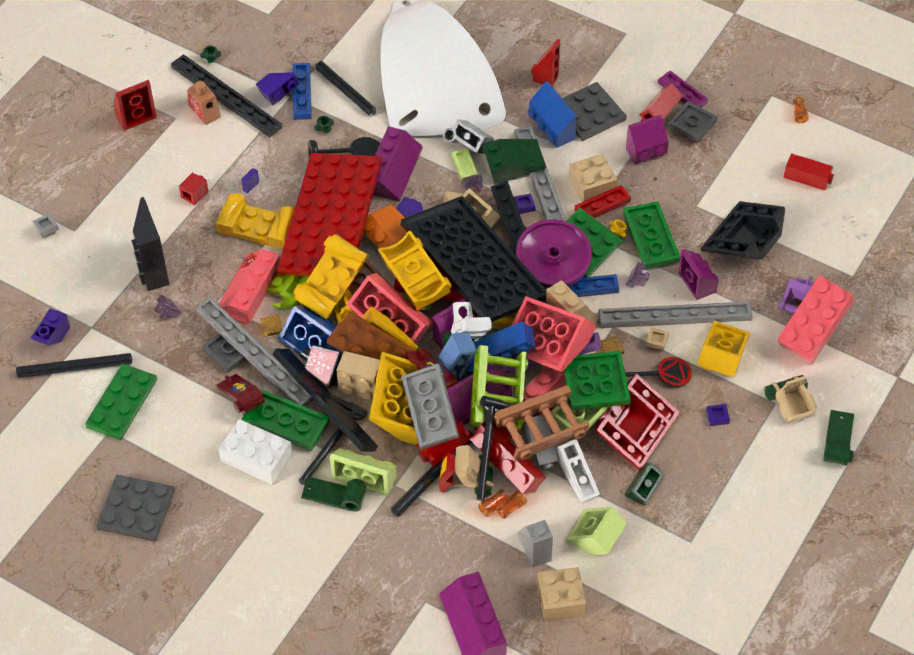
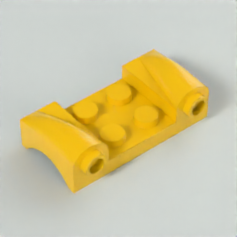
(254, 223)
(415, 271)
(331, 276)

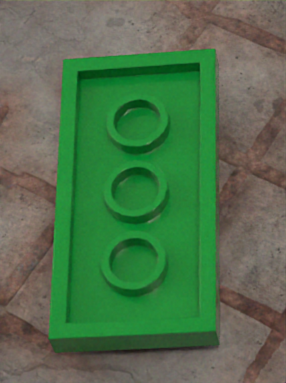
(651, 235)
(121, 401)
(288, 420)

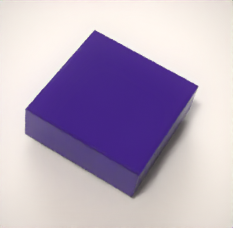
(250, 180)
(525, 203)
(718, 415)

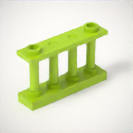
(482, 377)

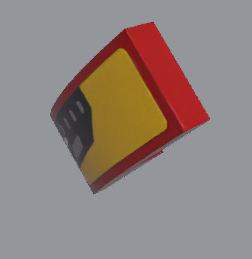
(446, 472)

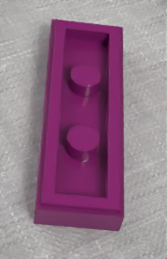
(688, 92)

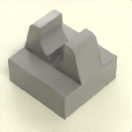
(45, 225)

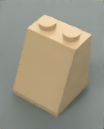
(564, 298)

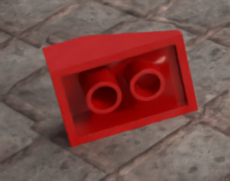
(134, 105)

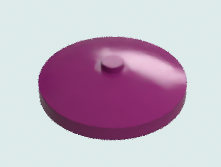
(554, 252)

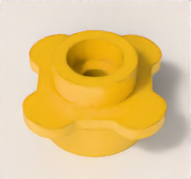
(618, 227)

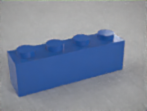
(506, 343)

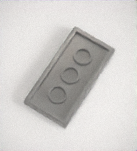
(430, 406)

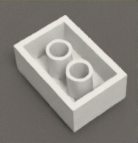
(255, 451)

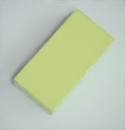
(464, 163)

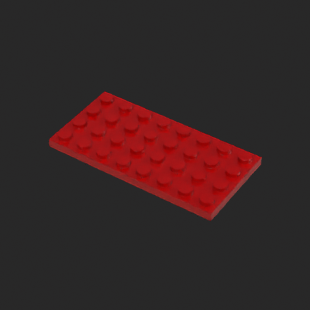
(330, 202)

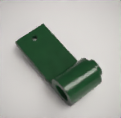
(838, 438)
(336, 495)

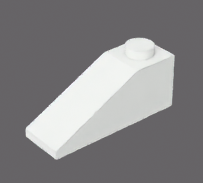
(576, 470)

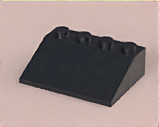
(149, 250)

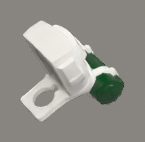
(475, 326)

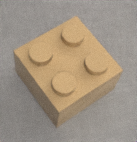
(592, 177)
(357, 375)
(561, 594)

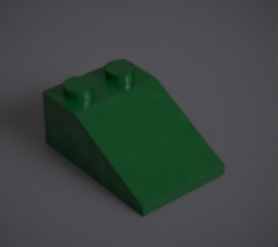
(513, 158)

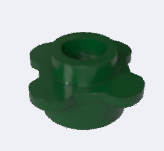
(210, 53)
(324, 124)

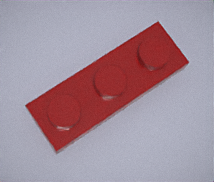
(605, 202)

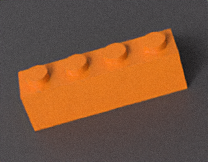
(384, 226)

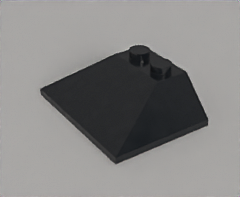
(747, 231)

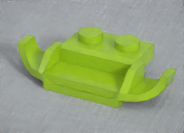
(284, 286)

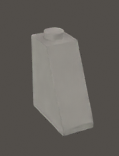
(546, 457)
(537, 543)

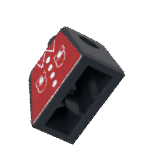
(322, 363)

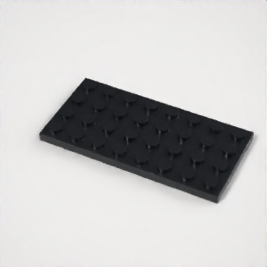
(474, 258)

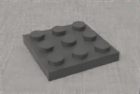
(594, 111)
(135, 507)

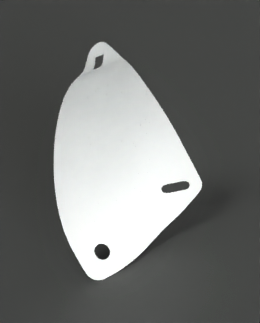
(435, 69)

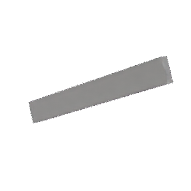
(542, 183)
(675, 314)
(253, 351)

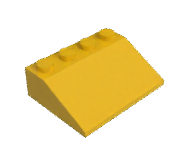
(389, 402)

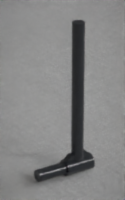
(490, 405)
(356, 413)

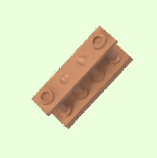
(542, 404)

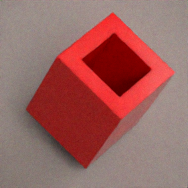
(193, 188)

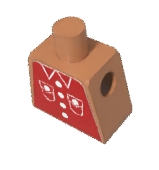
(201, 97)

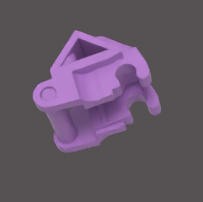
(795, 289)

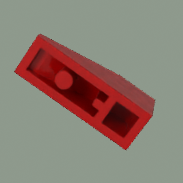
(548, 65)

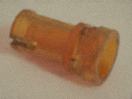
(800, 112)
(515, 501)
(490, 504)

